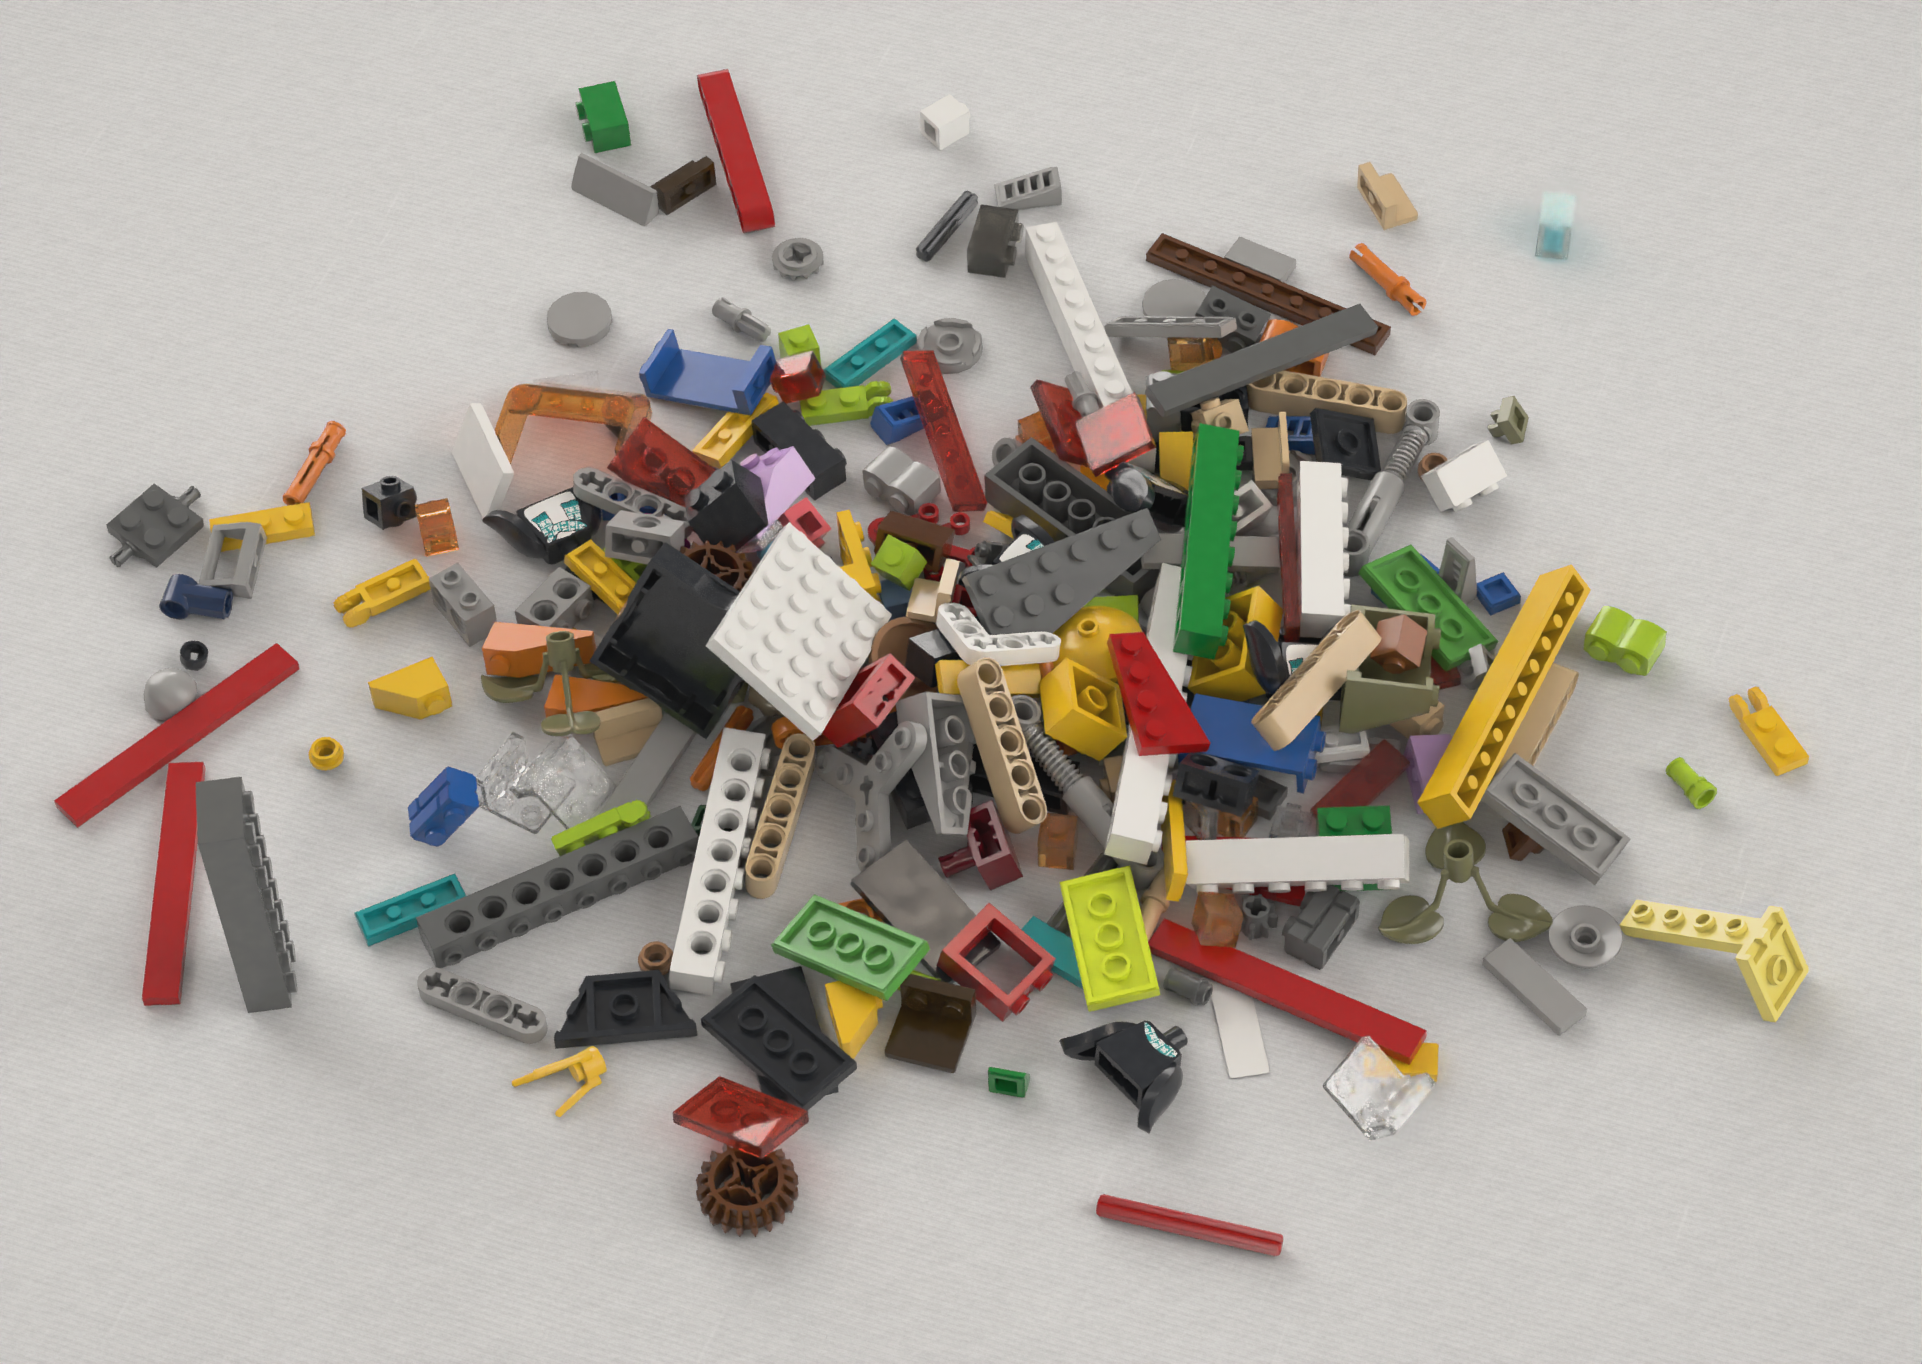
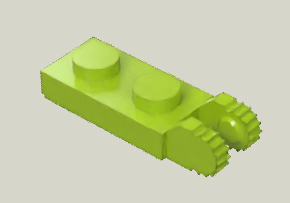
(845, 403)
(600, 826)

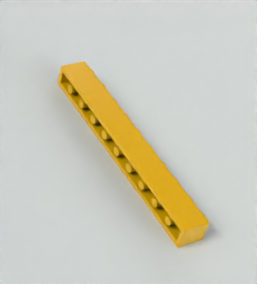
(1503, 697)

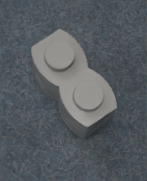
(901, 481)

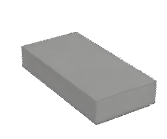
(1261, 259)

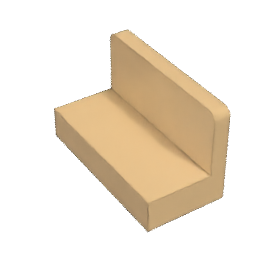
(1385, 197)
(1270, 453)
(930, 594)
(626, 730)

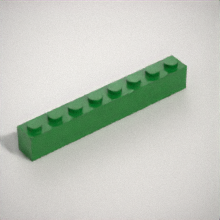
(1207, 542)

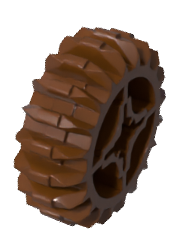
(722, 562)
(737, 1205)

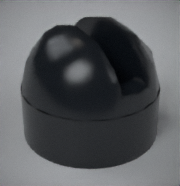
(193, 647)

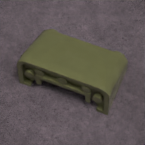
(1381, 698)

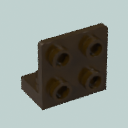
(932, 1023)

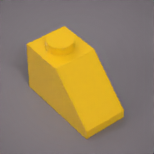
(412, 691)
(852, 1015)

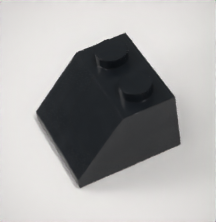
(728, 507)

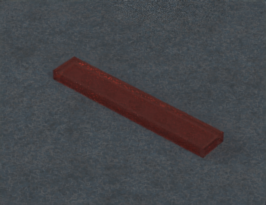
(943, 431)
(1288, 558)

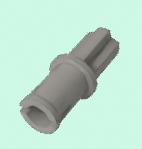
(741, 319)
(1083, 399)

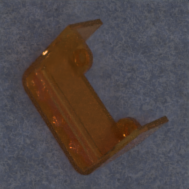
(569, 403)

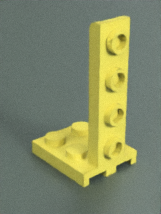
(1763, 946)

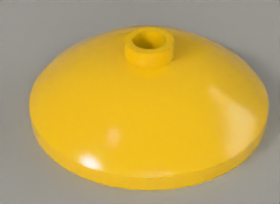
(1086, 637)

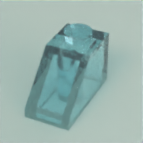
(1555, 225)

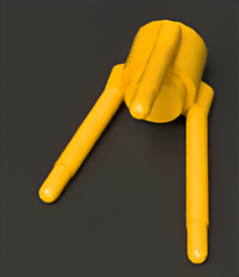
(583, 1066)

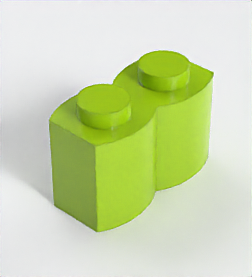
(1624, 640)

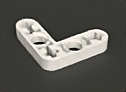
(975, 643)

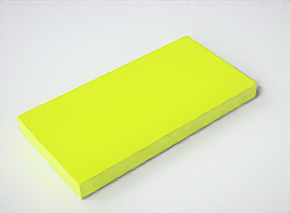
(1109, 938)

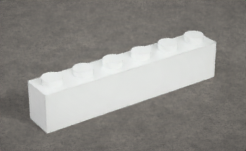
(1321, 547)
(1298, 862)

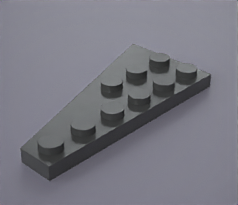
(1057, 580)

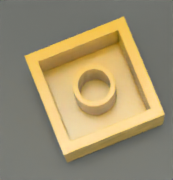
(1082, 709)

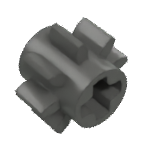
(1257, 916)

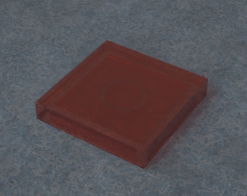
(1115, 434)

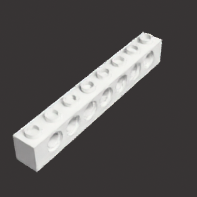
(700, 972)

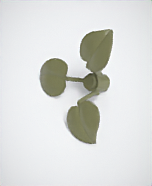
(561, 656)
(1456, 852)

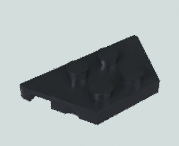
(623, 1011)

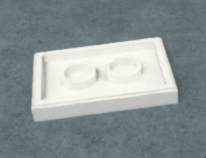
(482, 460)

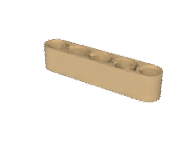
(1301, 393)
(1316, 680)
(1542, 714)
(1002, 745)
(780, 830)

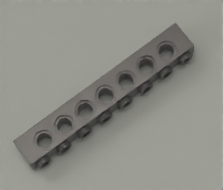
(542, 887)

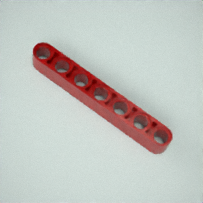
(735, 151)

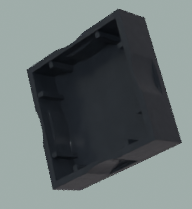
(663, 638)

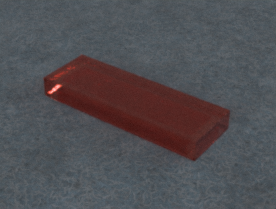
(1366, 779)

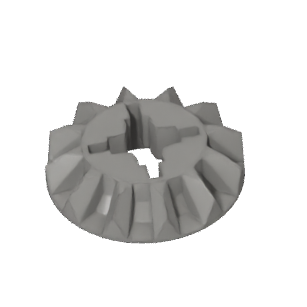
(805, 250)

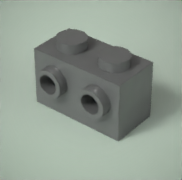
(1249, 318)

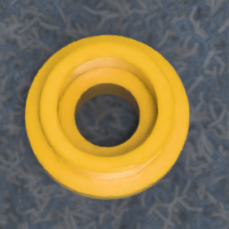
(323, 747)

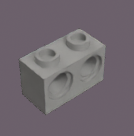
(557, 602)
(463, 604)

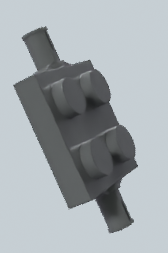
(155, 525)

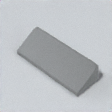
(615, 190)

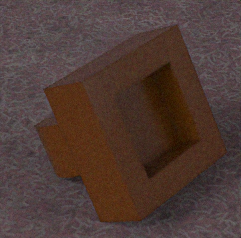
(1519, 843)

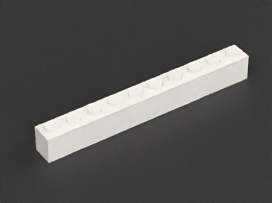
(1077, 319)
(1145, 778)

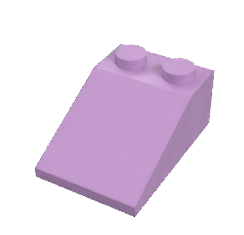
(782, 478)

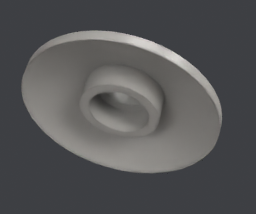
(1589, 926)

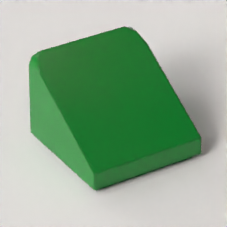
(1008, 1082)

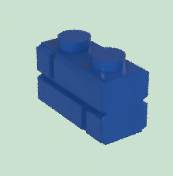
(443, 806)

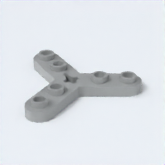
(882, 772)

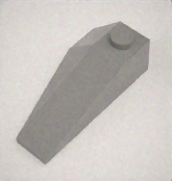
(947, 759)

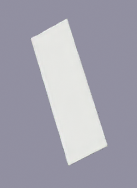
(1239, 1032)

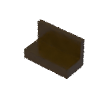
(685, 184)

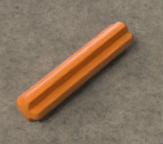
(703, 774)

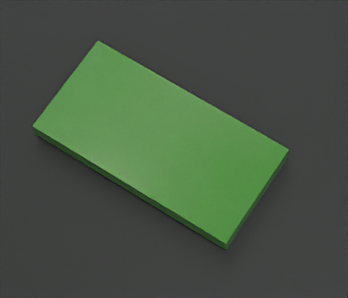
(1411, 584)
(850, 947)

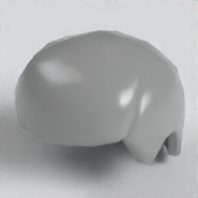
(169, 693)

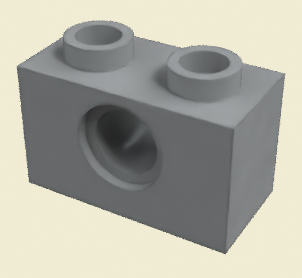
(640, 536)

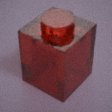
(798, 377)

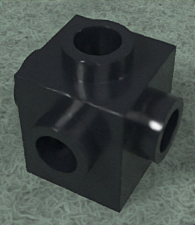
(389, 502)

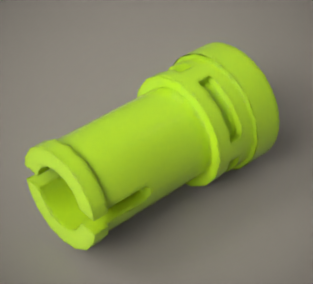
(1695, 787)

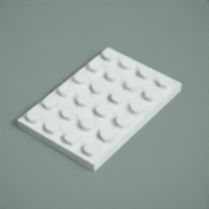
(799, 631)

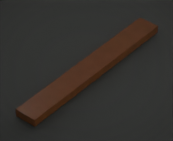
(1251, 286)

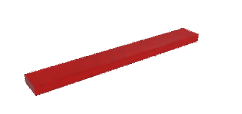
(176, 735)
(173, 886)
(1287, 991)

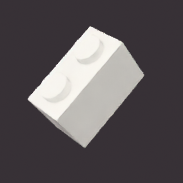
(1464, 476)

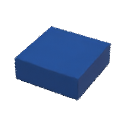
(1497, 594)

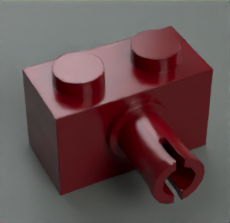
(987, 849)

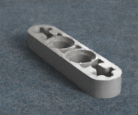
(635, 496)
(485, 1000)

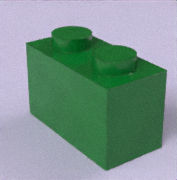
(603, 116)

